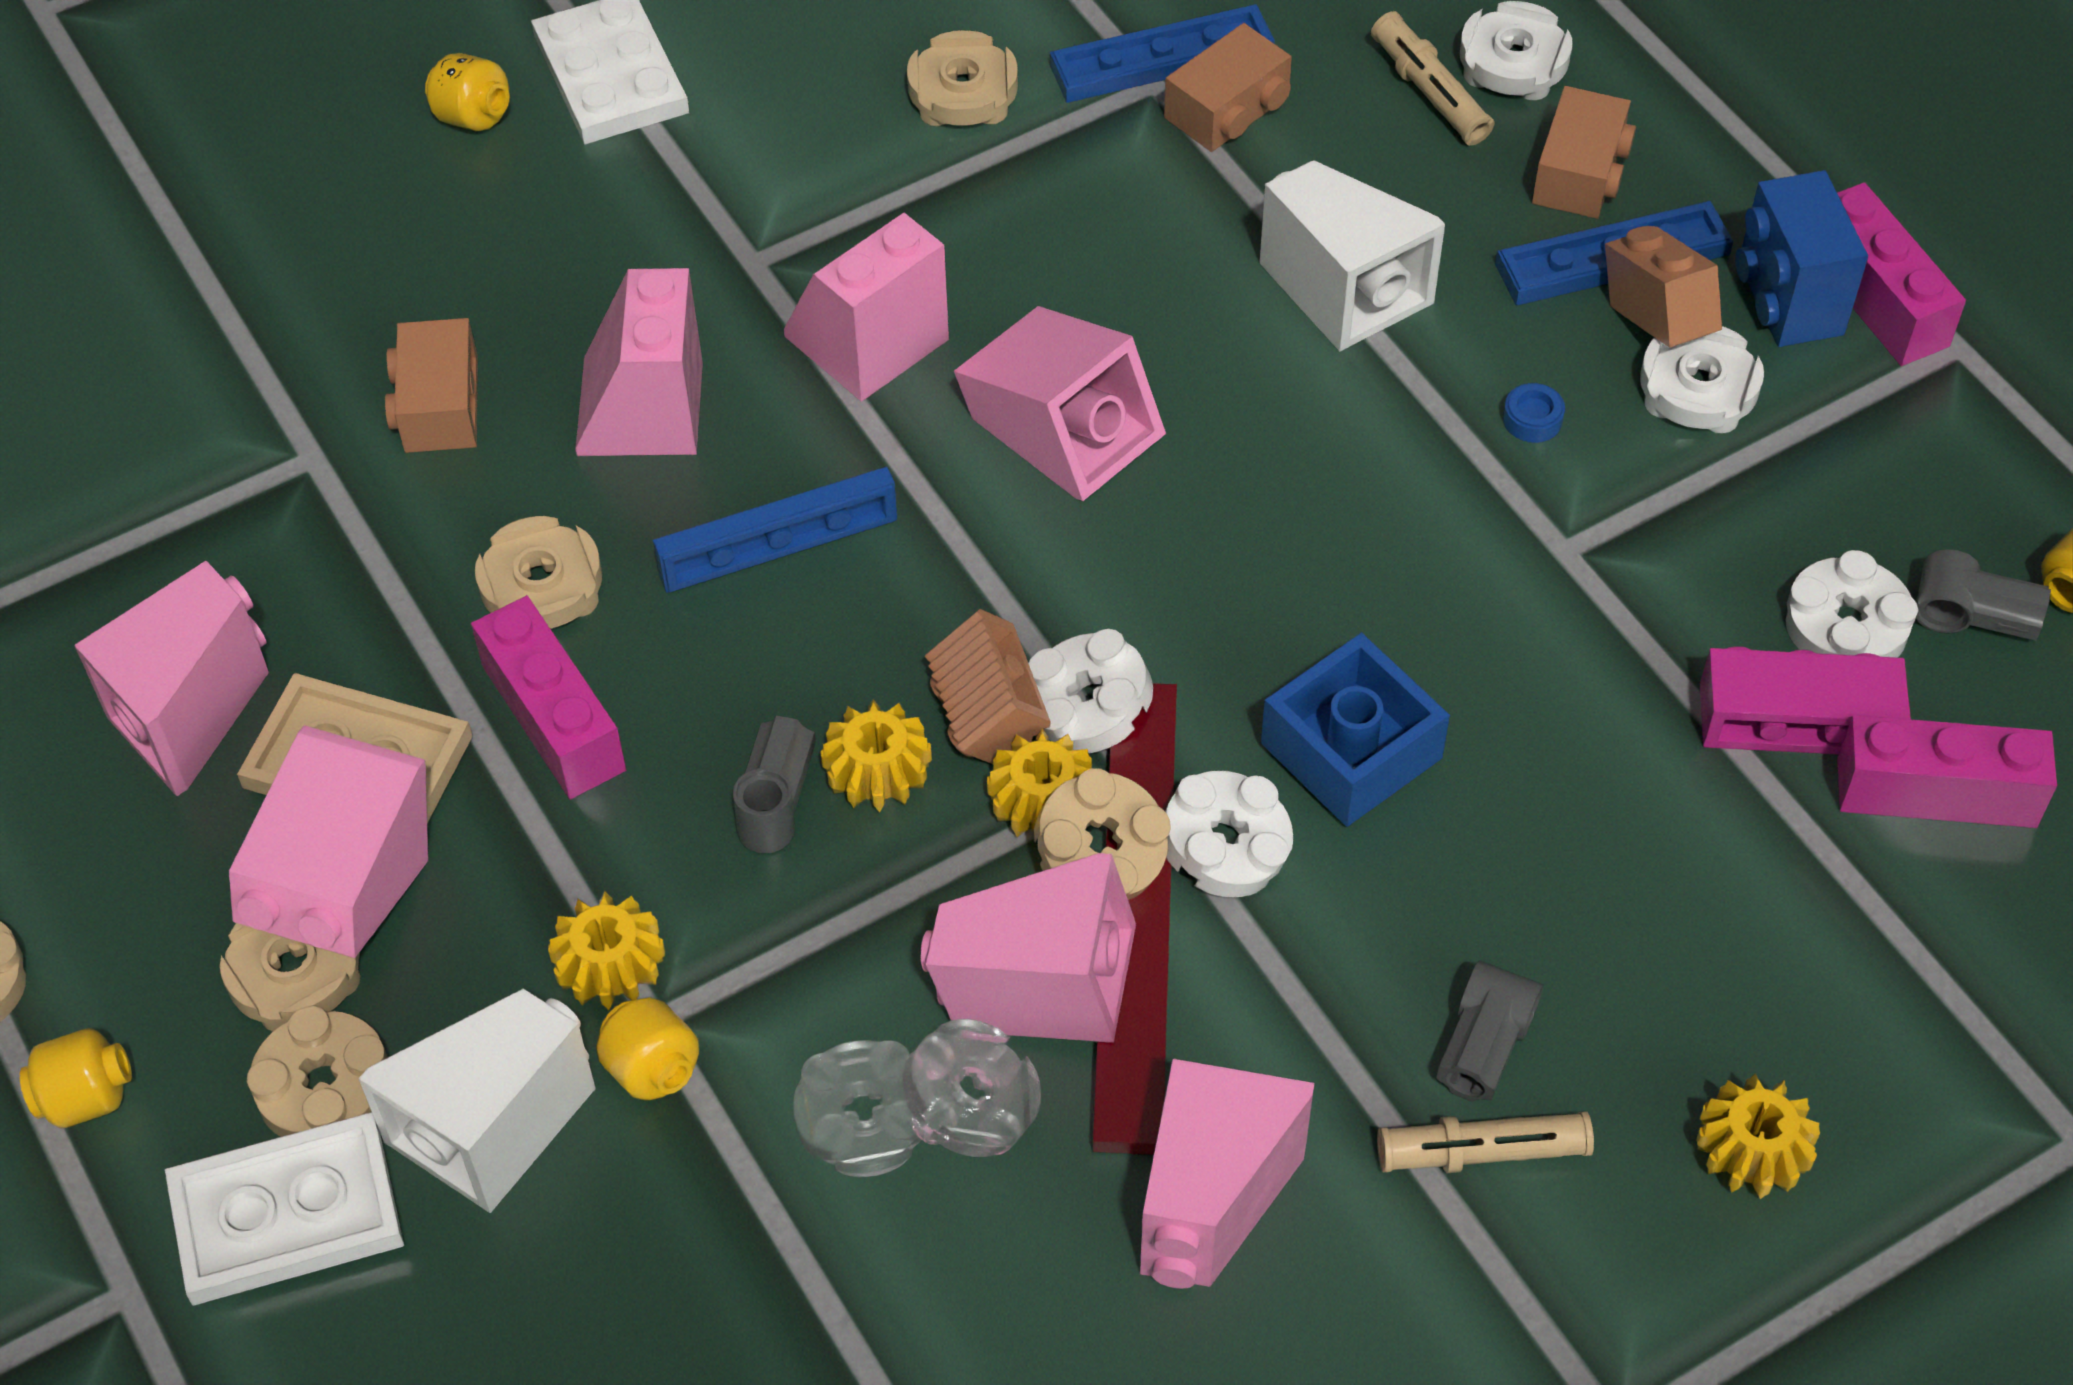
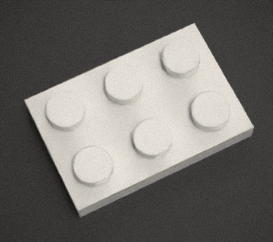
(609, 68)
(283, 1208)

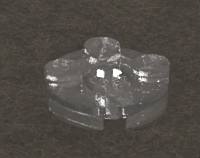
(949, 1115)
(838, 1136)

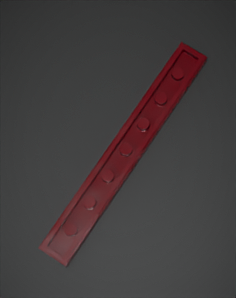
(1133, 1067)

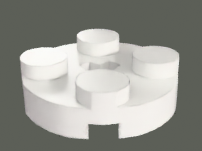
(1525, 73)
(1697, 403)
(1854, 583)
(1089, 660)
(1248, 807)

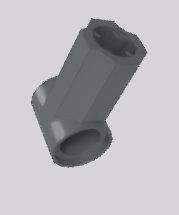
(1959, 595)
(772, 784)
(1492, 1018)

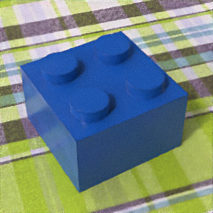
(1801, 258)
(1354, 729)

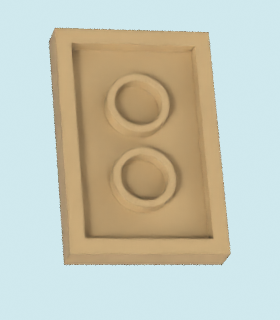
(361, 717)

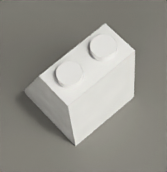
(1348, 251)
(483, 1094)

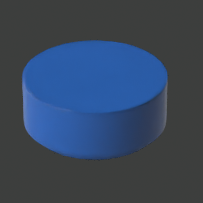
(1533, 412)

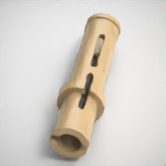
(1396, 39)
(1403, 1146)

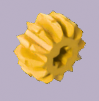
(876, 755)
(1029, 776)
(606, 950)
(1783, 1143)

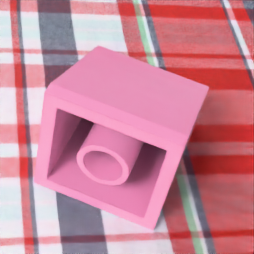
(875, 308)
(643, 370)
(1064, 398)
(178, 671)
(332, 843)
(1037, 952)
(1218, 1166)

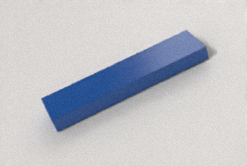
(1145, 54)
(1579, 258)
(776, 529)

